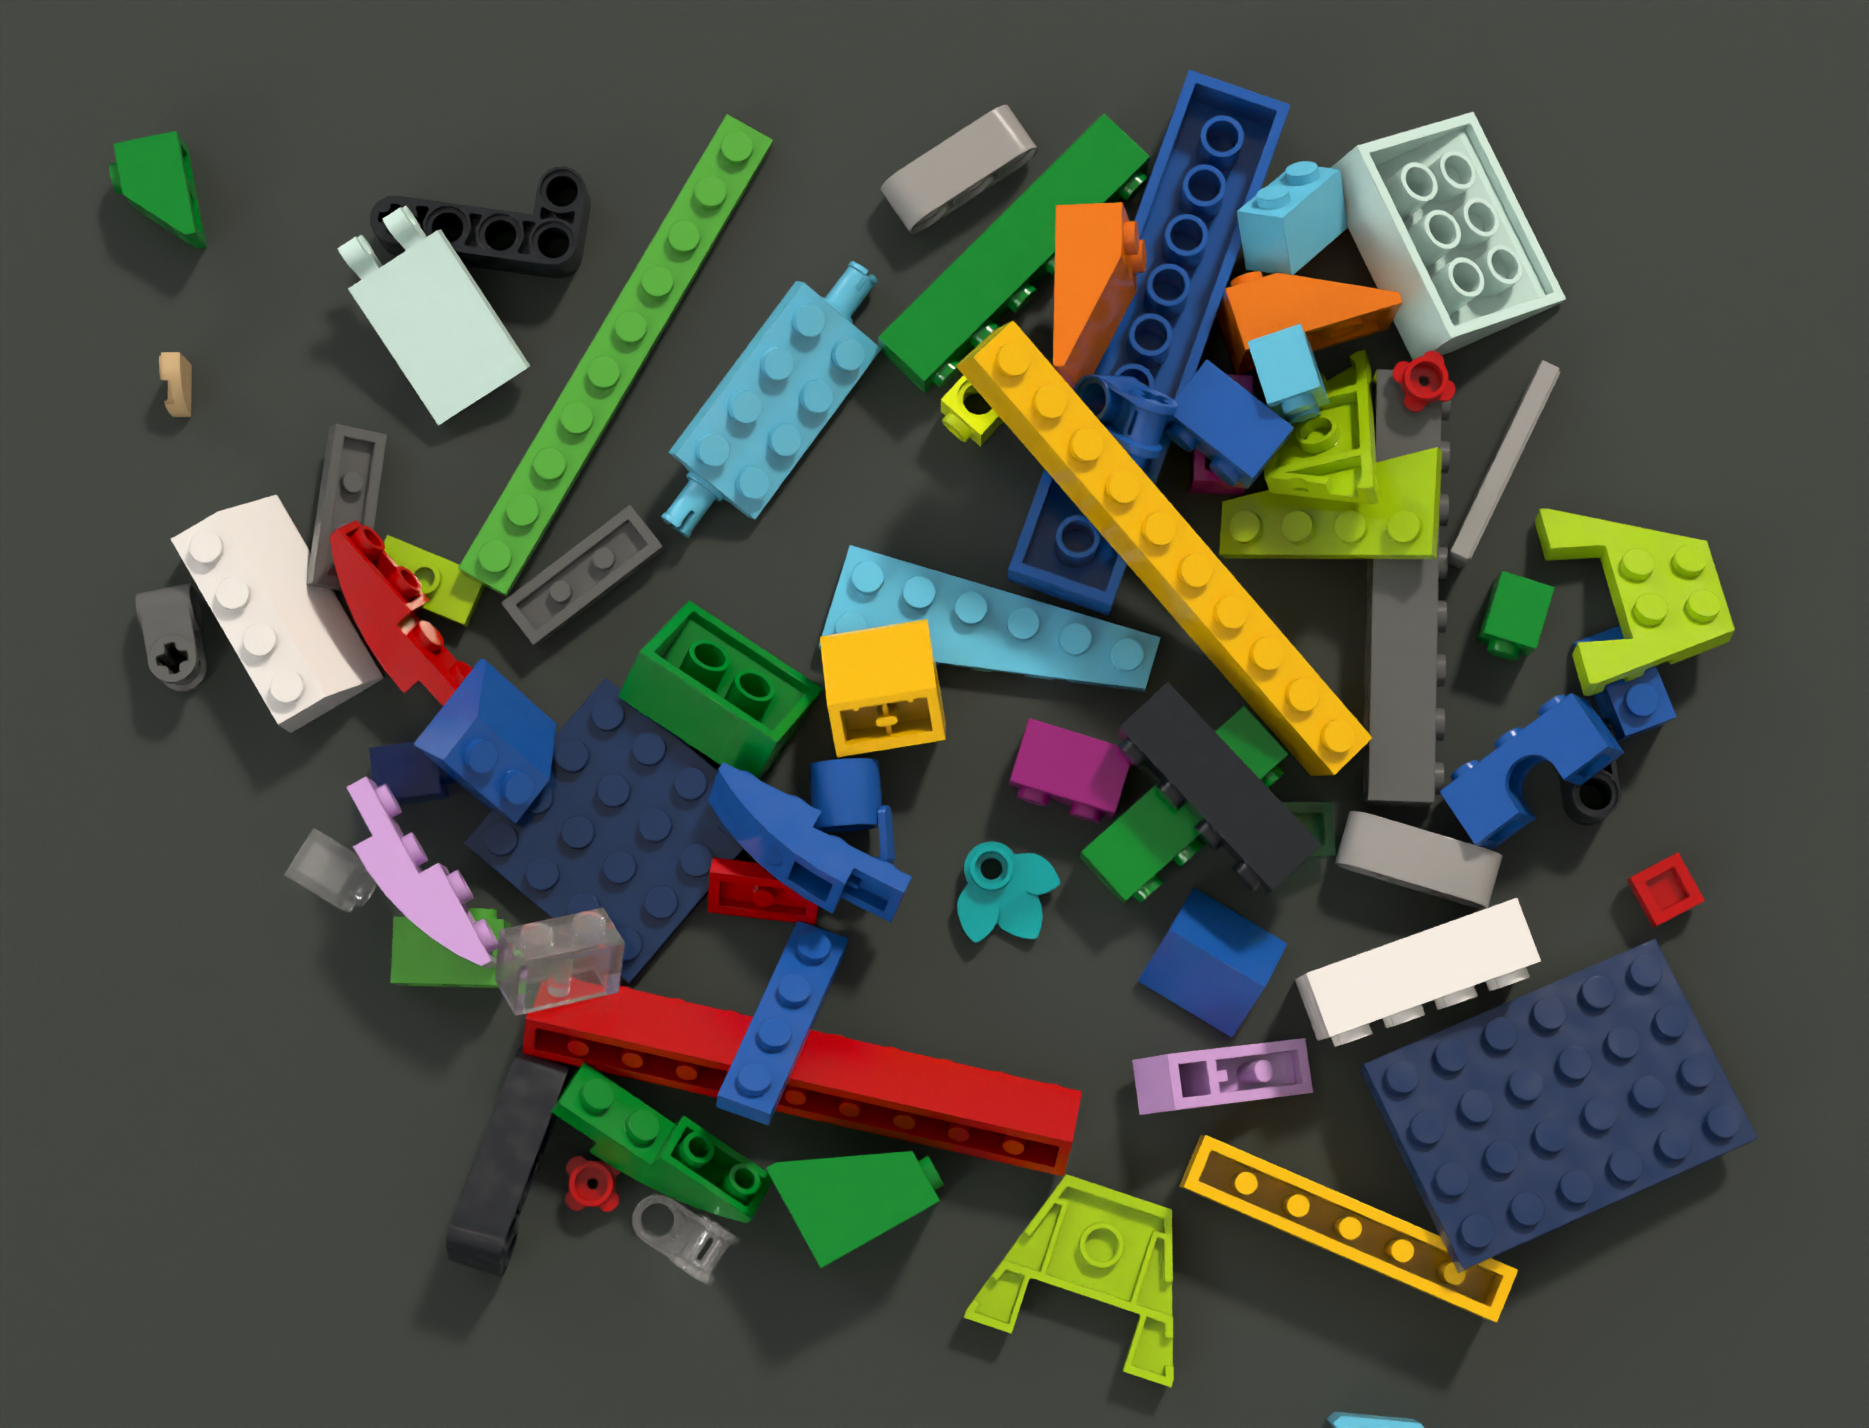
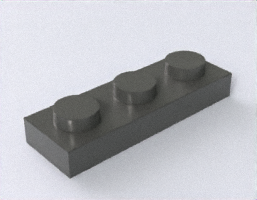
(346, 494)
(582, 576)

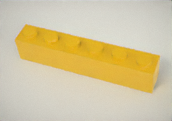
(1344, 1227)

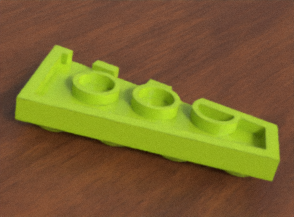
(1315, 528)

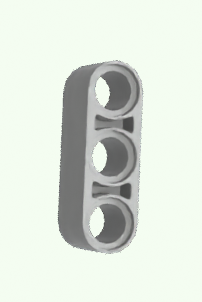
(959, 169)
(1418, 859)

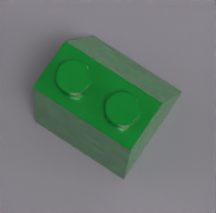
(853, 1198)

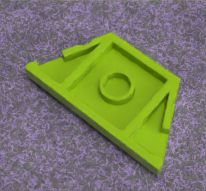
(1335, 450)

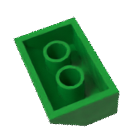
(719, 691)

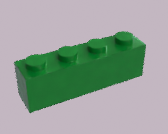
(1155, 833)

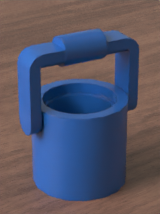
(852, 799)

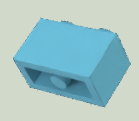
(1292, 218)
(1289, 374)

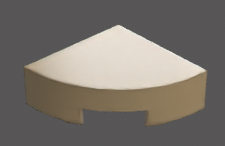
(178, 372)

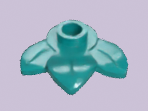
(1008, 900)

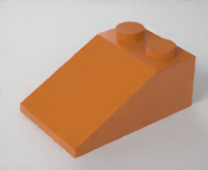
(1093, 282)
(1325, 309)

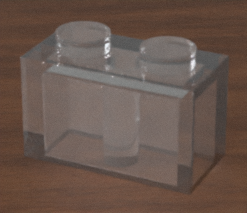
(559, 961)

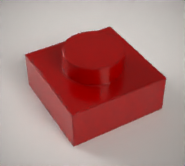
(1665, 889)

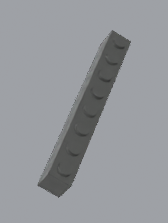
(1403, 629)

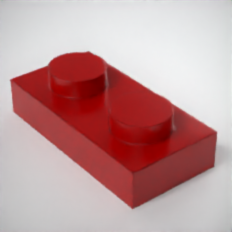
(753, 892)

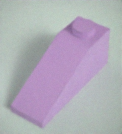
(1222, 1076)

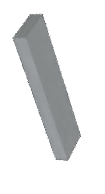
(1502, 464)

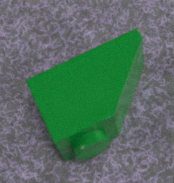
(160, 183)

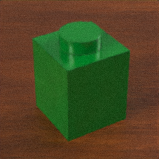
(1514, 616)

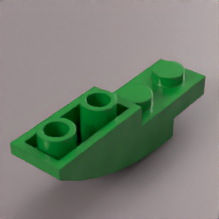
(663, 1155)

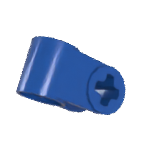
(1128, 411)

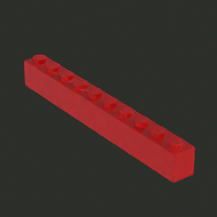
(832, 1082)

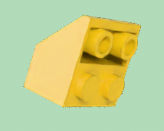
(882, 688)

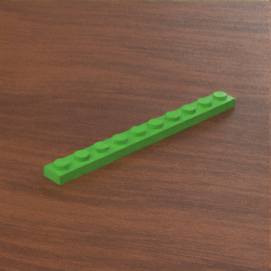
(615, 356)

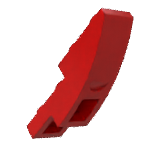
(385, 609)

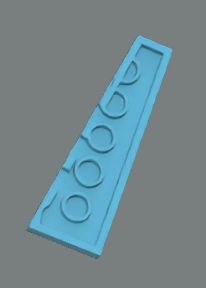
(988, 626)

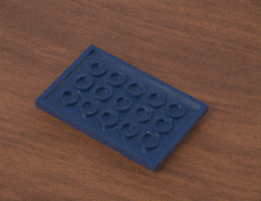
(1557, 1104)

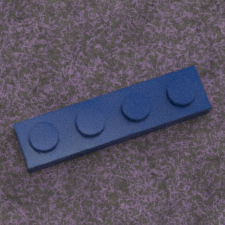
(782, 1023)

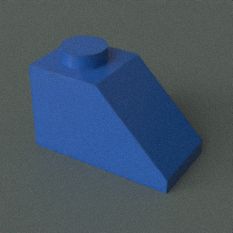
(1634, 704)

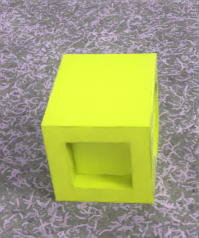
(961, 421)

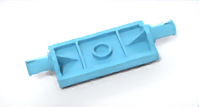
(773, 400)

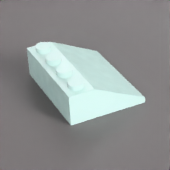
(1445, 235)

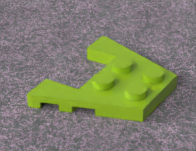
(1660, 591)
(1101, 1249)

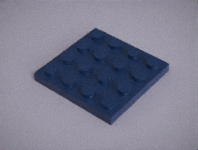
(615, 828)

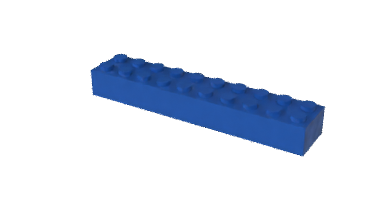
(1191, 232)

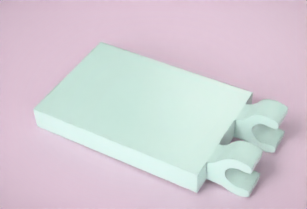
(433, 317)

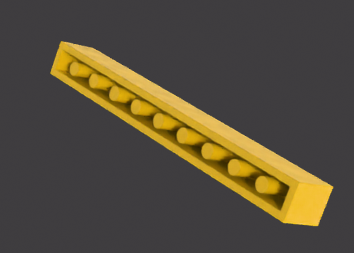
(1163, 550)

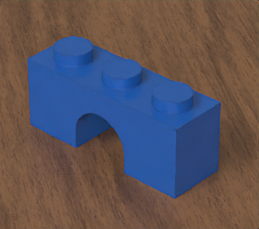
(1490, 792)

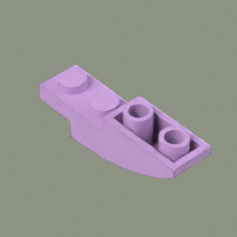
(428, 897)

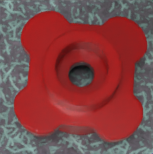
(1430, 366)
(581, 1195)

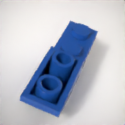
(784, 840)

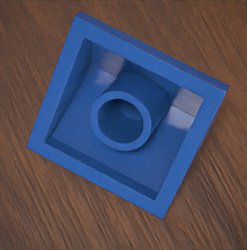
(1213, 962)

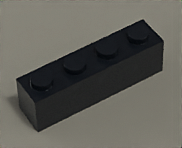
(1217, 789)

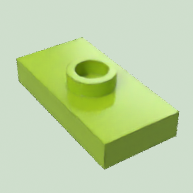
(449, 591)

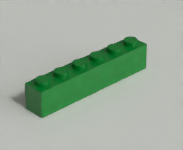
(1010, 257)

